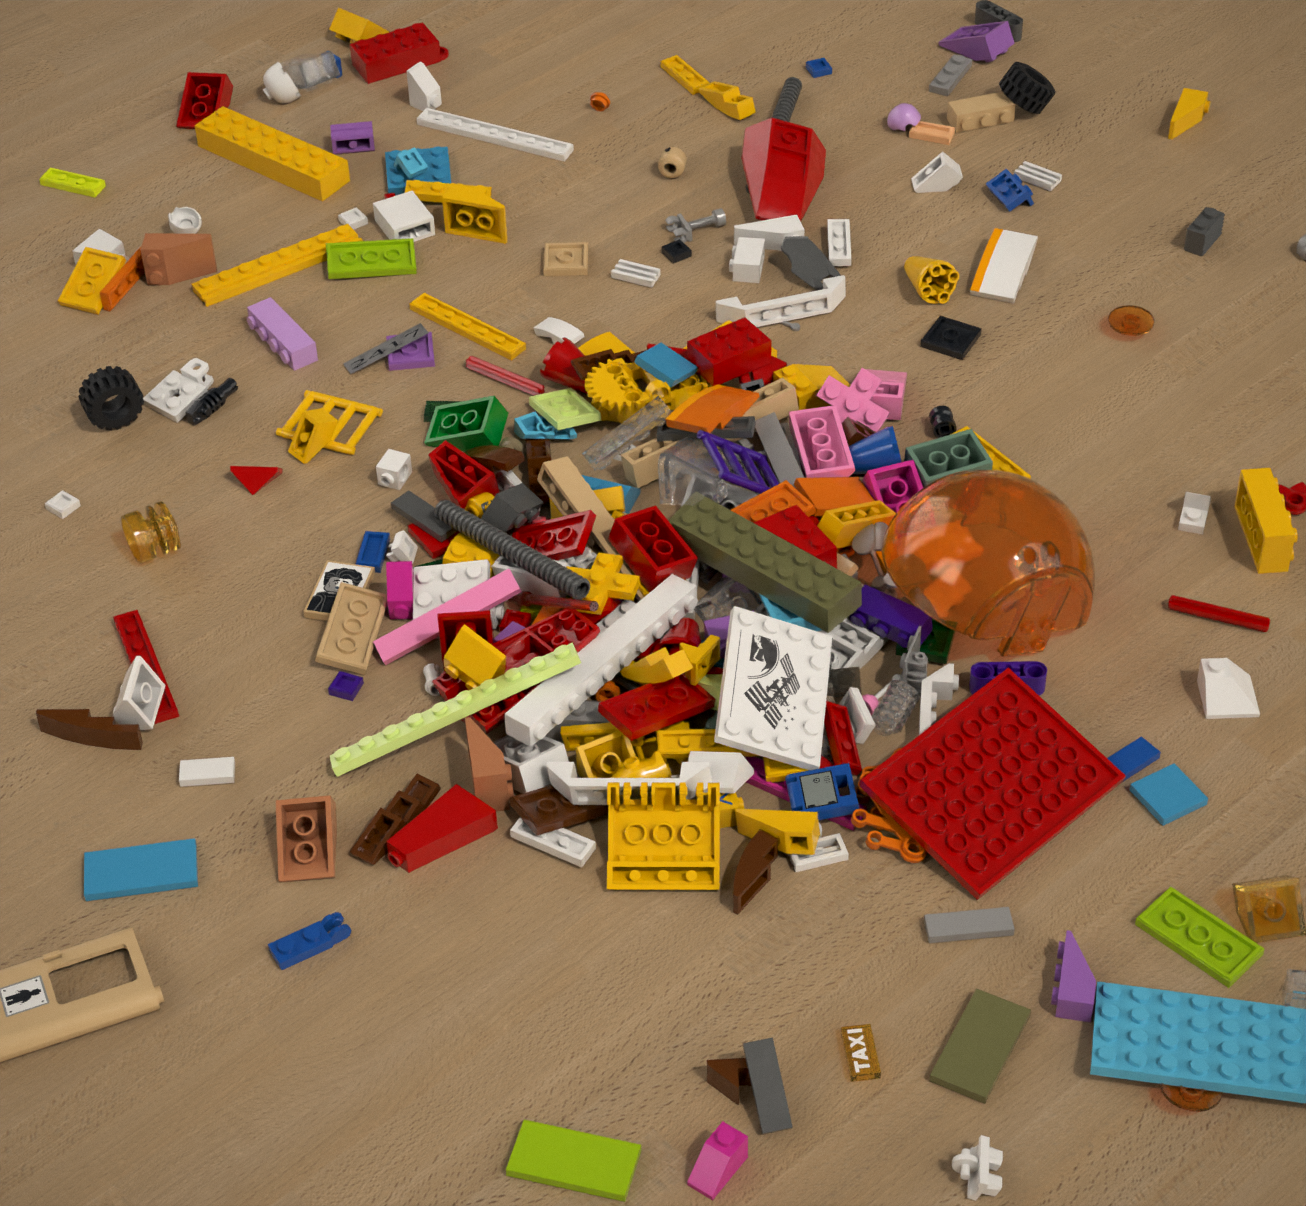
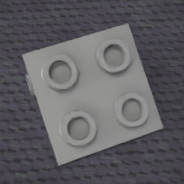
(914, 663)

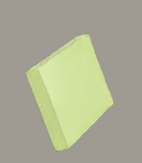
(564, 408)

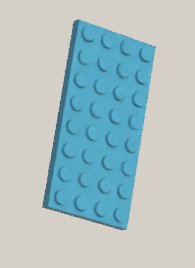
(1199, 1042)

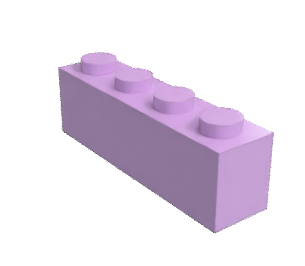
(282, 334)

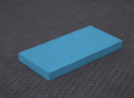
(140, 869)

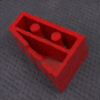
(461, 474)
(802, 532)

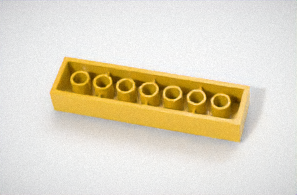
(272, 153)

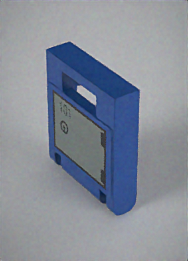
(818, 791)

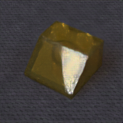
(1270, 908)

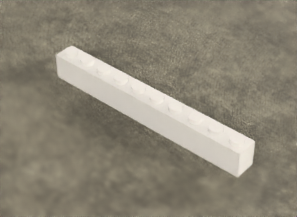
(601, 660)

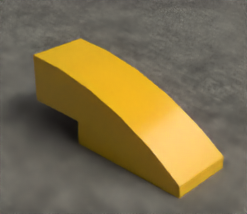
(728, 100)
(658, 667)

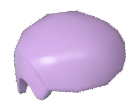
(903, 115)

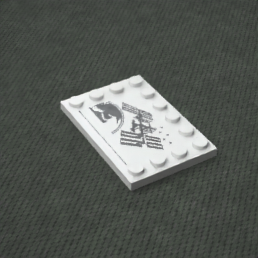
(774, 689)

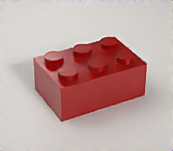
(729, 351)
(652, 547)

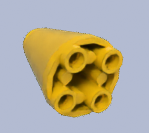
(932, 278)

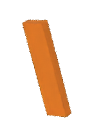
(122, 281)

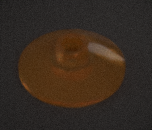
(1131, 320)
(1191, 1099)

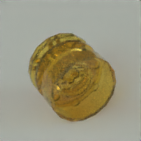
(156, 530)

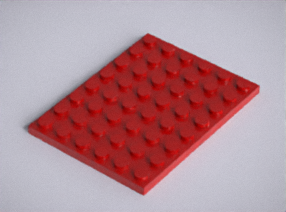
(992, 782)

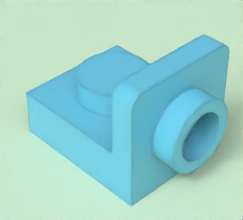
(410, 162)

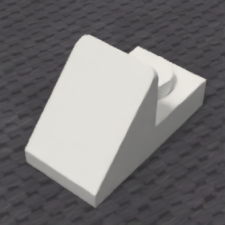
(1194, 513)

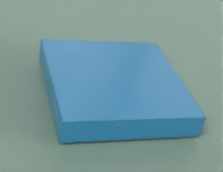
(665, 364)
(1168, 794)

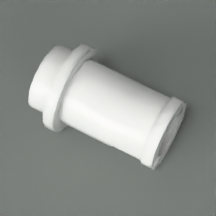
(430, 675)

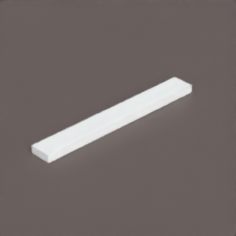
(495, 134)

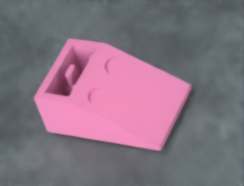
(890, 392)

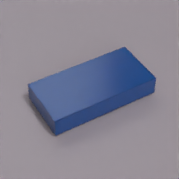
(373, 550)
(1135, 757)

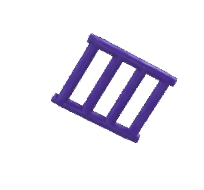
(747, 457)

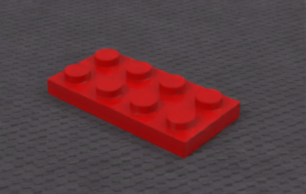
(560, 536)
(655, 706)

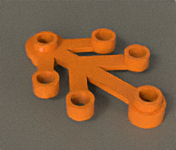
(889, 824)

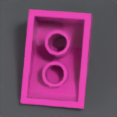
(893, 484)

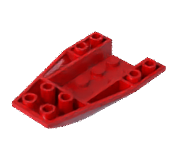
(782, 167)
(520, 649)

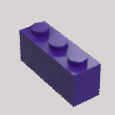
(890, 617)

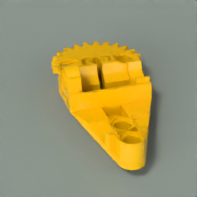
(615, 386)

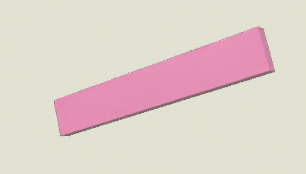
(425, 627)

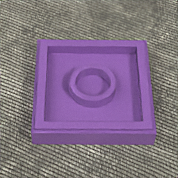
(413, 355)

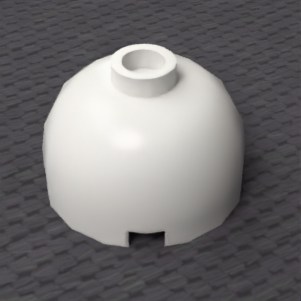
(279, 85)

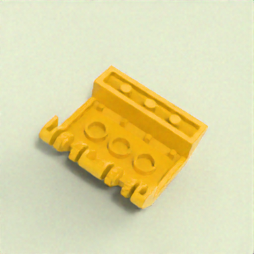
(663, 838)

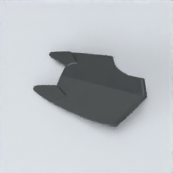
(808, 261)

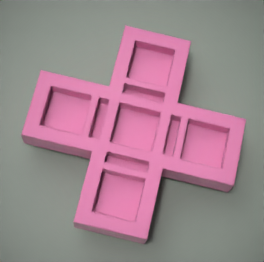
(855, 400)

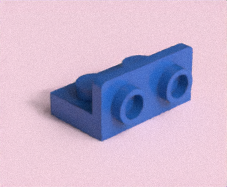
(1009, 190)

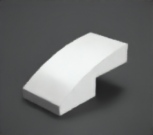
(558, 329)

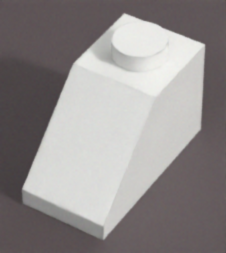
(422, 88)
(937, 175)

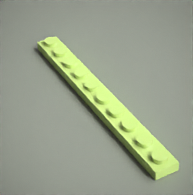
(450, 711)

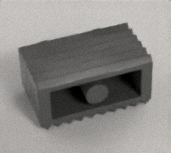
(1204, 231)

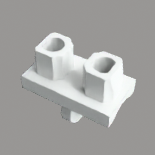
(975, 1165)

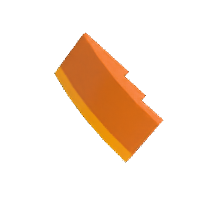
(711, 409)

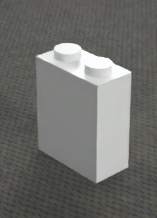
(404, 217)

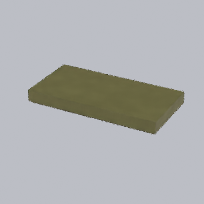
(980, 1046)

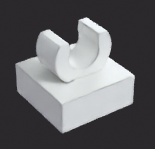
(402, 548)

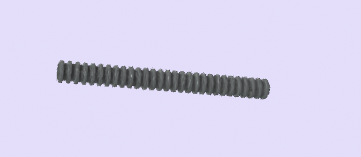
(786, 101)
(512, 549)

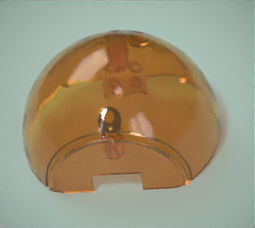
(992, 559)

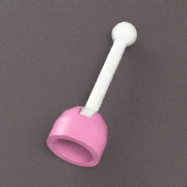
(872, 701)

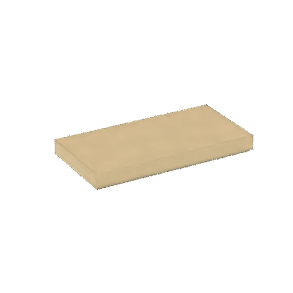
(352, 628)

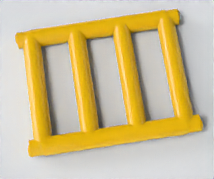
(331, 401)

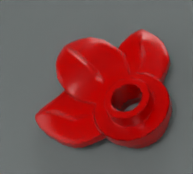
(1294, 498)

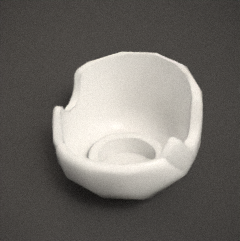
(184, 220)

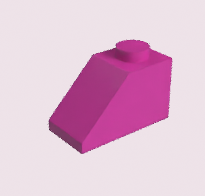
(400, 589)
(718, 1160)

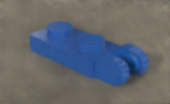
(309, 941)

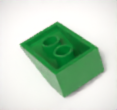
(468, 423)

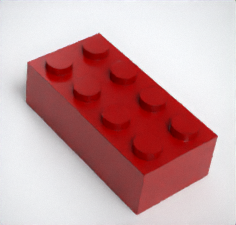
(394, 52)

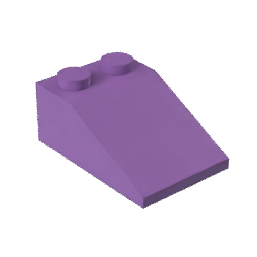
(980, 40)

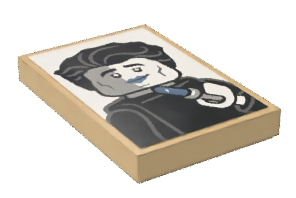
(327, 586)

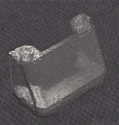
(690, 474)

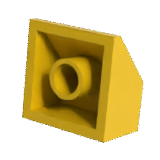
(354, 27)
(473, 659)

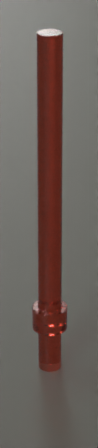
(526, 598)

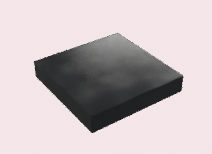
(951, 337)

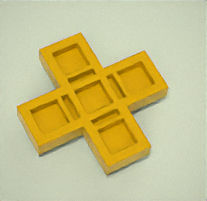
(607, 581)

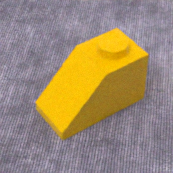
(312, 434)

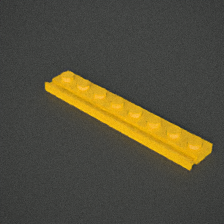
(270, 266)

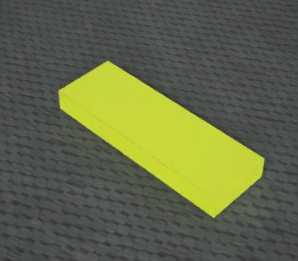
(72, 182)

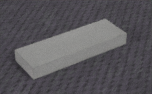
(969, 925)

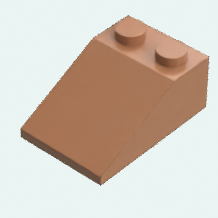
(177, 257)
(488, 769)
(306, 838)

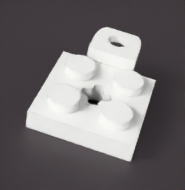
(187, 385)

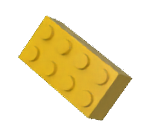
(1265, 520)

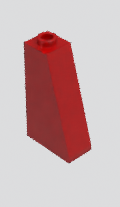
(441, 829)

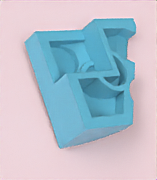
(537, 427)

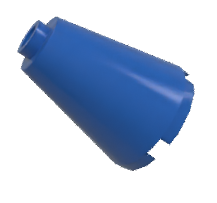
(875, 451)

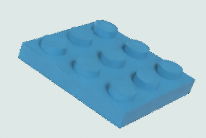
(438, 169)

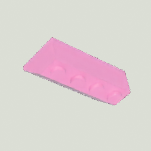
(821, 442)

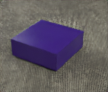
(345, 686)

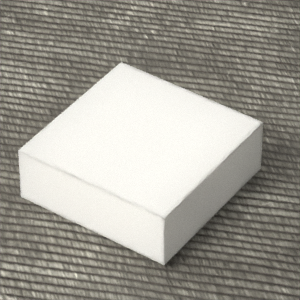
(353, 217)
(62, 504)

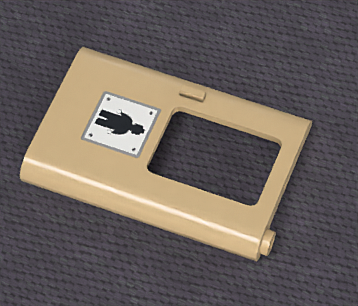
(35, 1019)

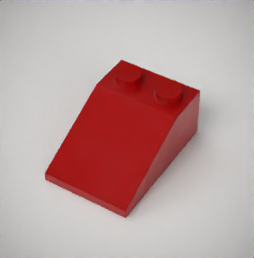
(203, 96)
(451, 623)

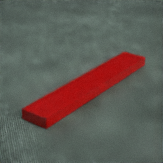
(138, 644)

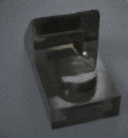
(842, 679)

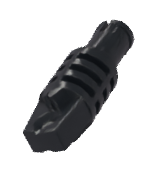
(210, 401)

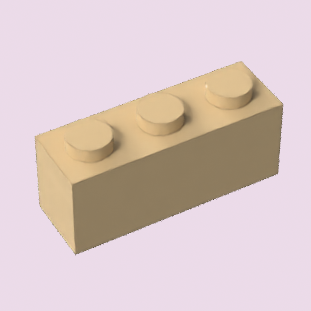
(980, 112)

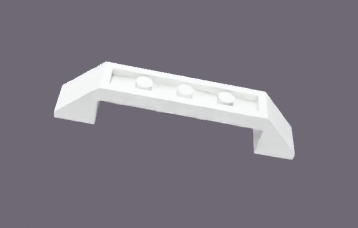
(784, 308)
(933, 688)
(594, 790)

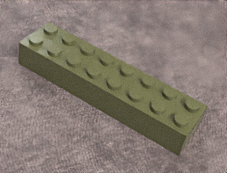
(769, 565)

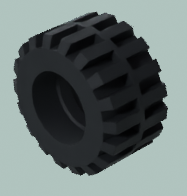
(1027, 87)
(105, 385)

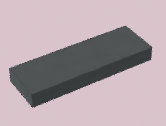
(422, 515)
(767, 1086)

